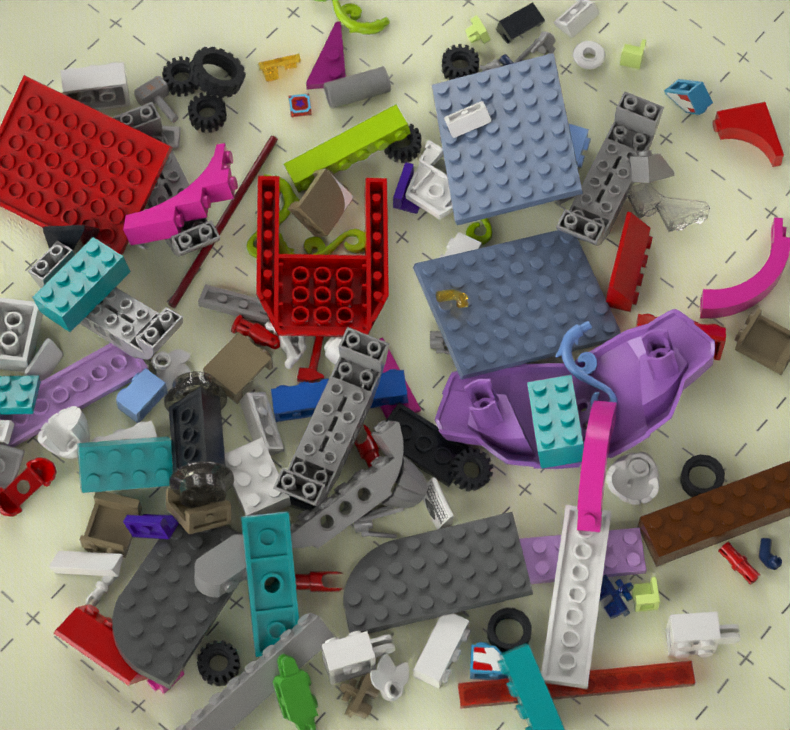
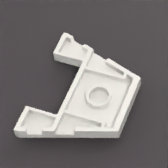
(429, 185)

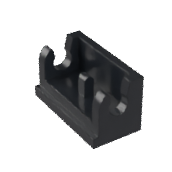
(519, 22)

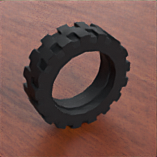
(221, 59)

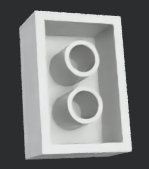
(97, 86)
(18, 333)
(255, 479)

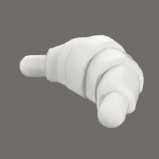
(292, 345)

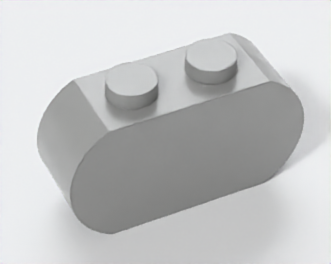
(221, 568)

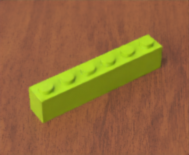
(349, 147)

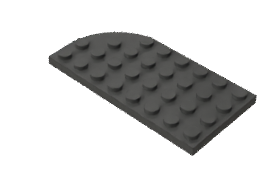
(437, 575)
(161, 610)

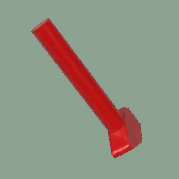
(310, 374)

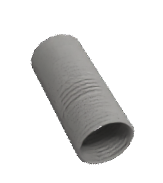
(350, 88)

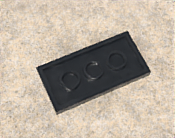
(425, 444)

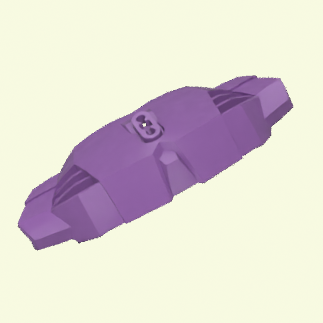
(641, 366)

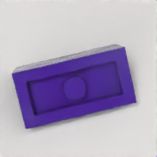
(399, 198)
(151, 525)

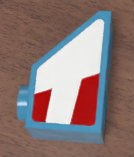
(689, 96)
(484, 662)

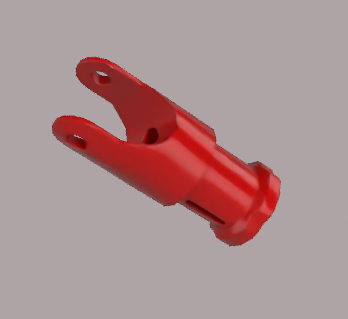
(256, 332)
(368, 449)
(313, 581)

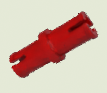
(739, 563)

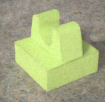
(477, 31)

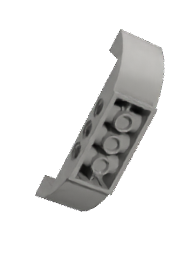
(610, 174)
(171, 181)
(118, 316)
(336, 419)
(376, 487)

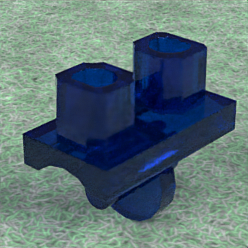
(616, 607)

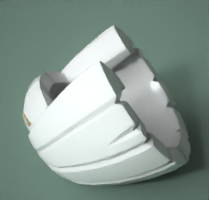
(64, 432)
(634, 478)

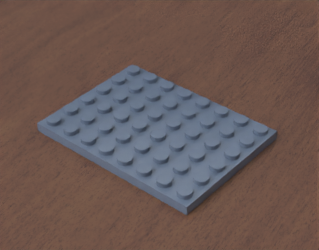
(520, 155)
(518, 301)

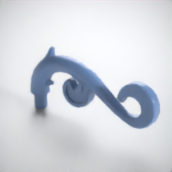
(572, 336)

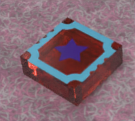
(300, 105)

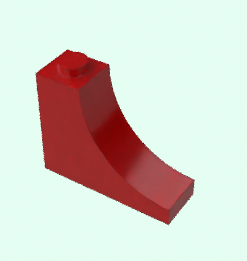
(752, 125)

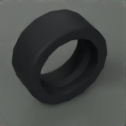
(704, 461)
(508, 613)

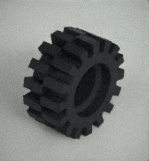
(459, 53)
(178, 86)
(207, 122)
(408, 151)
(458, 472)
(213, 650)

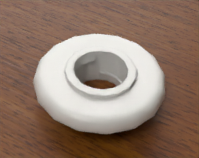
(589, 47)

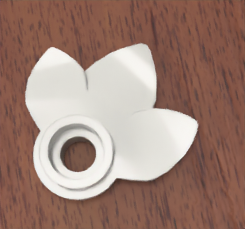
(175, 365)
(390, 676)

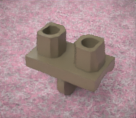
(356, 705)

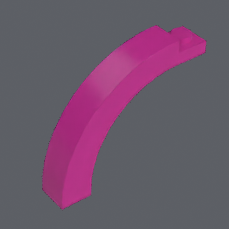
(736, 299)
(594, 465)

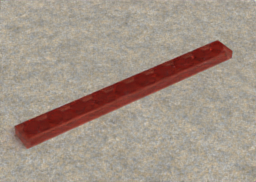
(599, 683)

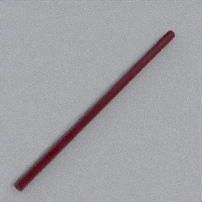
(223, 221)

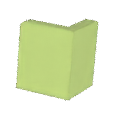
(632, 55)
(646, 596)

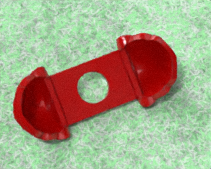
(38, 473)

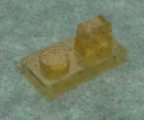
(270, 67)

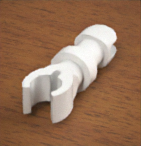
(101, 587)

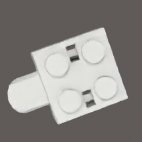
(698, 634)
(353, 655)

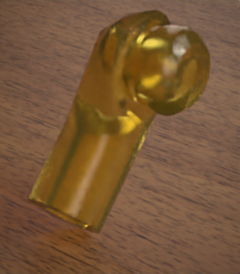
(452, 294)

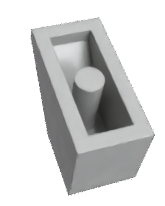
(649, 167)

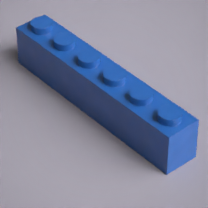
(302, 399)

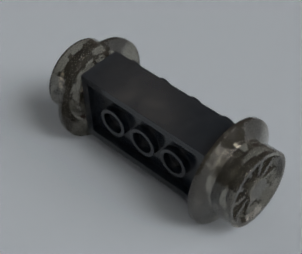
(197, 439)

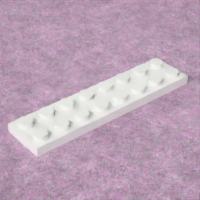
(575, 602)

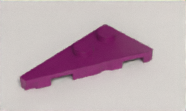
(330, 62)

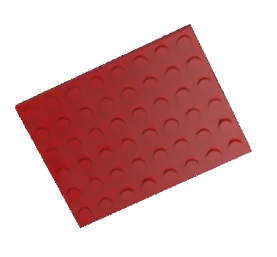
(74, 164)

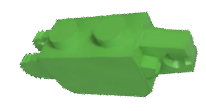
(294, 694)

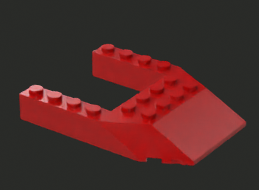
(322, 291)

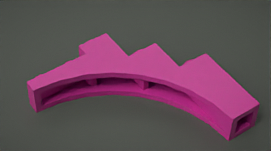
(192, 203)

